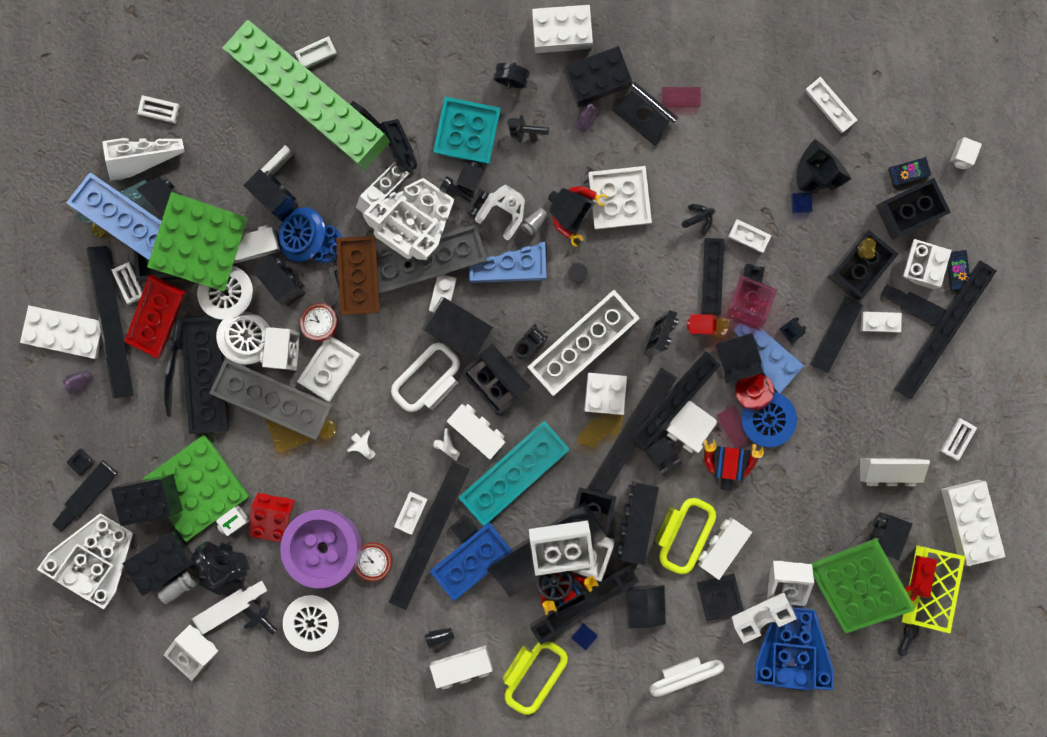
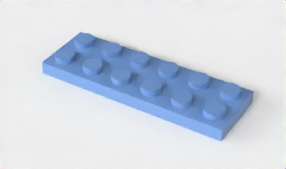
(116, 214)

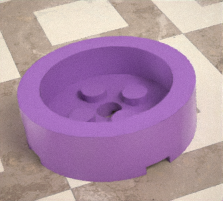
(301, 551)

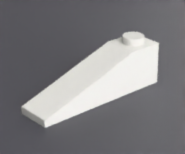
(130, 158)

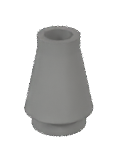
(533, 222)

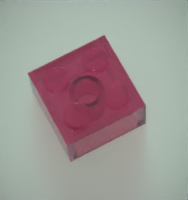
(750, 303)

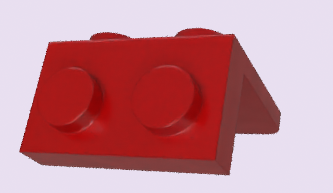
(270, 516)

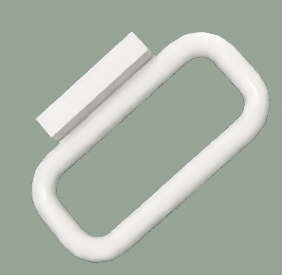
(438, 390)
(685, 675)

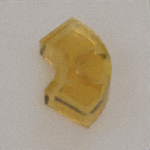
(599, 428)

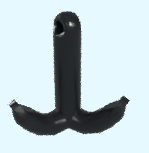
(706, 214)

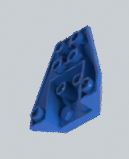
(795, 655)

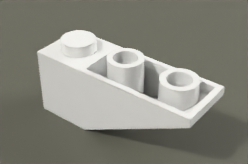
(382, 187)

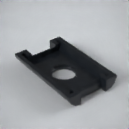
(660, 114)

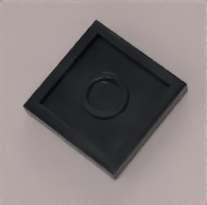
(720, 597)

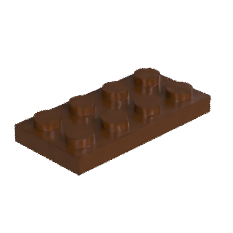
(358, 275)

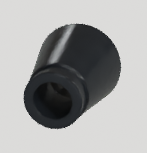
(439, 637)

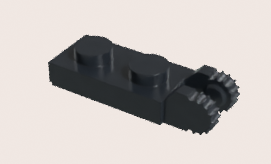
(399, 145)

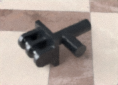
(518, 127)

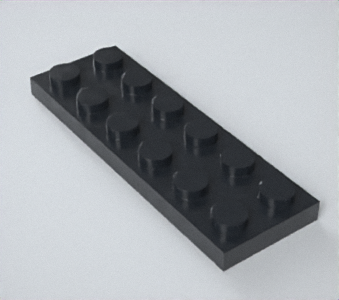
(659, 337)
(201, 366)

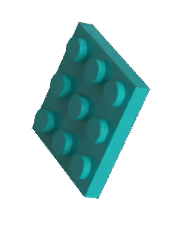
(466, 130)

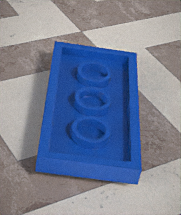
(469, 561)

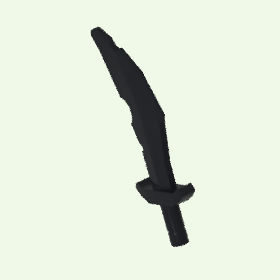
(175, 344)
(254, 612)

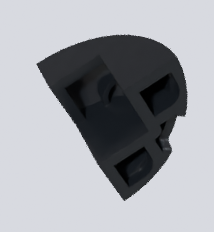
(820, 169)

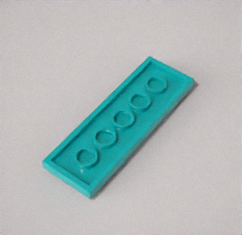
(514, 473)

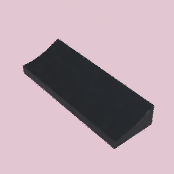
(516, 567)

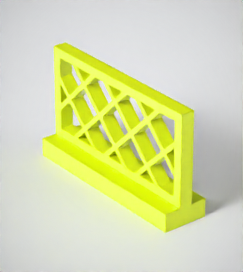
(910, 618)

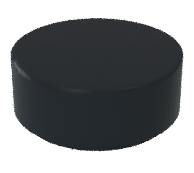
(577, 272)

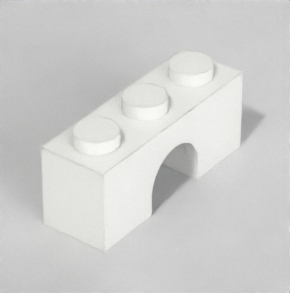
(753, 619)

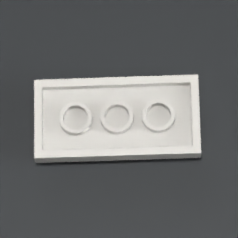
(62, 332)

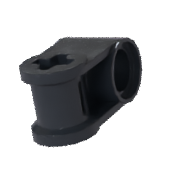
(530, 341)

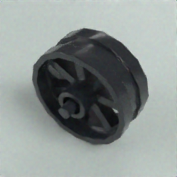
(511, 75)
(555, 583)

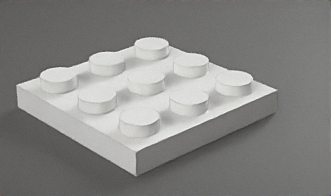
(626, 194)

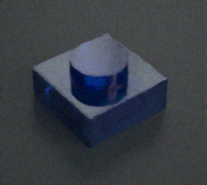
(801, 202)
(584, 636)

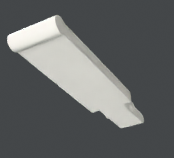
(227, 607)

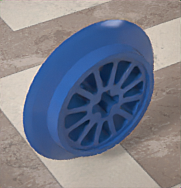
(293, 246)
(778, 438)

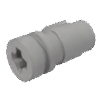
(177, 587)

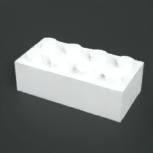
(973, 522)

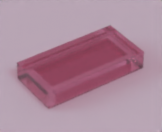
(681, 96)
(733, 426)

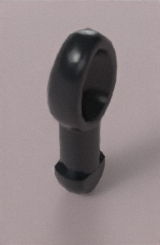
(910, 632)

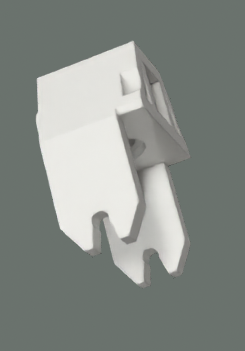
(502, 198)

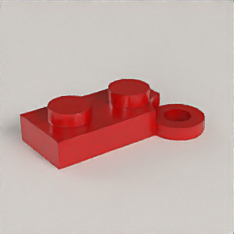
(922, 577)

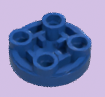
(328, 250)

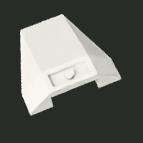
(90, 560)

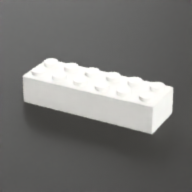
(583, 342)

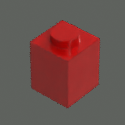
(702, 324)

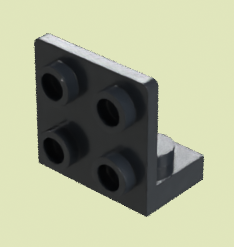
(740, 358)

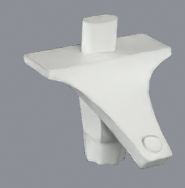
(361, 445)
(447, 445)

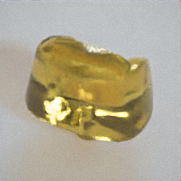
(97, 230)
(866, 248)
(722, 327)
(329, 430)

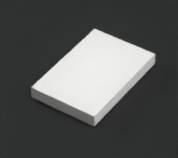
(328, 368)

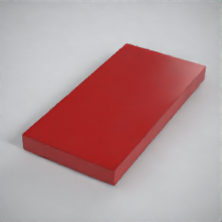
(154, 316)

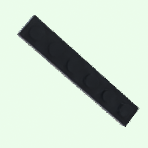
(674, 400)

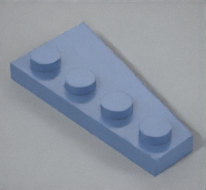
(520, 265)
(777, 361)

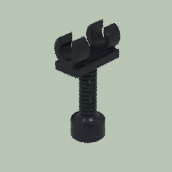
(447, 185)

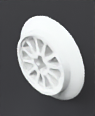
(204, 296)
(228, 349)
(296, 638)

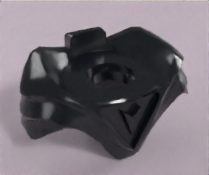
(220, 563)

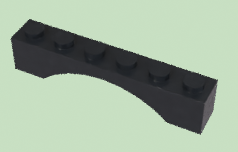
(610, 586)

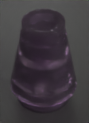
(586, 116)
(77, 381)

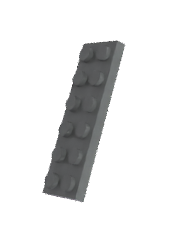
(271, 399)

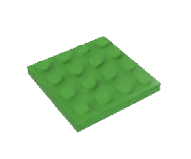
(197, 242)
(204, 486)
(861, 586)

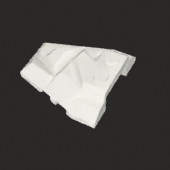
(411, 219)

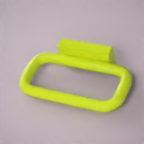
(670, 527)
(519, 668)

